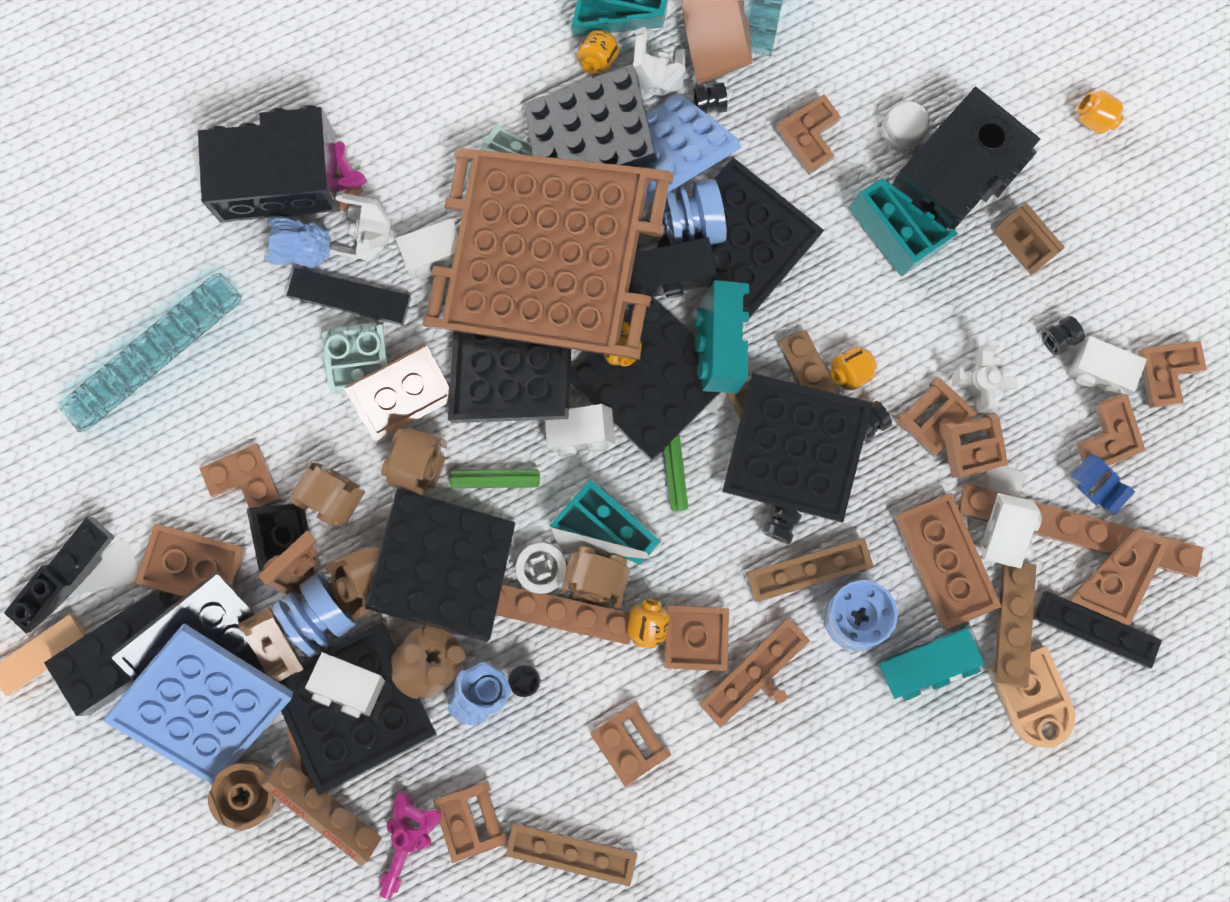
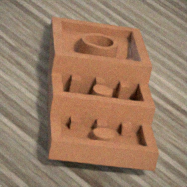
(717, 36)

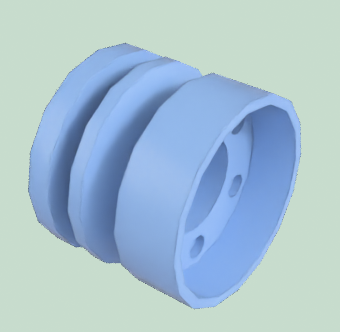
(695, 214)
(877, 610)
(308, 619)

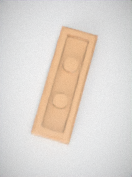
(29, 660)

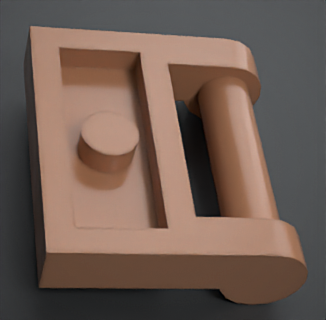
(953, 410)
(978, 454)
(622, 751)
(459, 824)

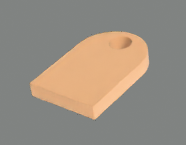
(1040, 702)

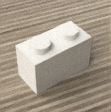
(429, 248)
(1106, 367)
(584, 429)
(1010, 530)
(345, 685)

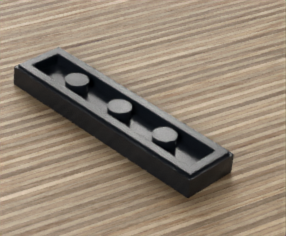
(348, 296)
(1097, 629)

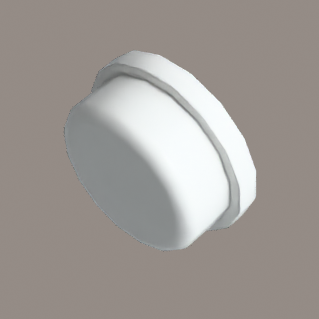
(906, 126)
(540, 568)

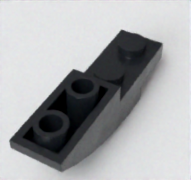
(61, 577)

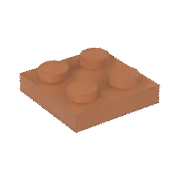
(697, 638)

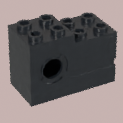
(967, 160)
(270, 167)

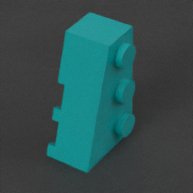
(618, 15)
(899, 227)
(719, 337)
(604, 518)
(933, 663)

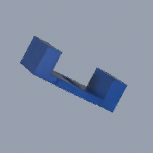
(1111, 494)

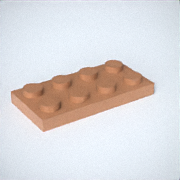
(947, 561)

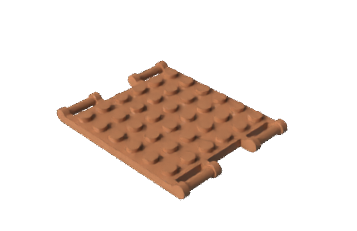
(547, 251)

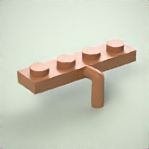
(755, 674)

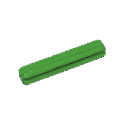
(675, 475)
(494, 478)

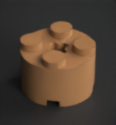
(414, 461)
(328, 494)
(596, 577)
(352, 580)
(426, 662)
(226, 800)

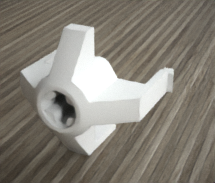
(657, 73)
(369, 230)
(984, 379)

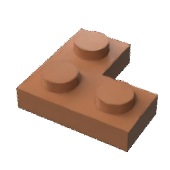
(803, 130)
(1164, 366)
(1120, 432)
(243, 469)

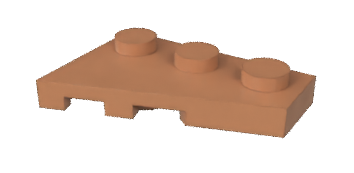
(292, 566)
(1123, 577)

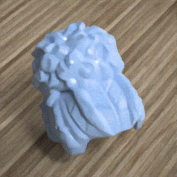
(297, 242)
(478, 693)

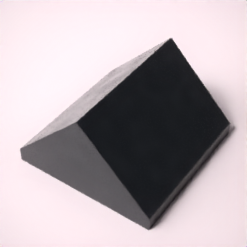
(275, 529)

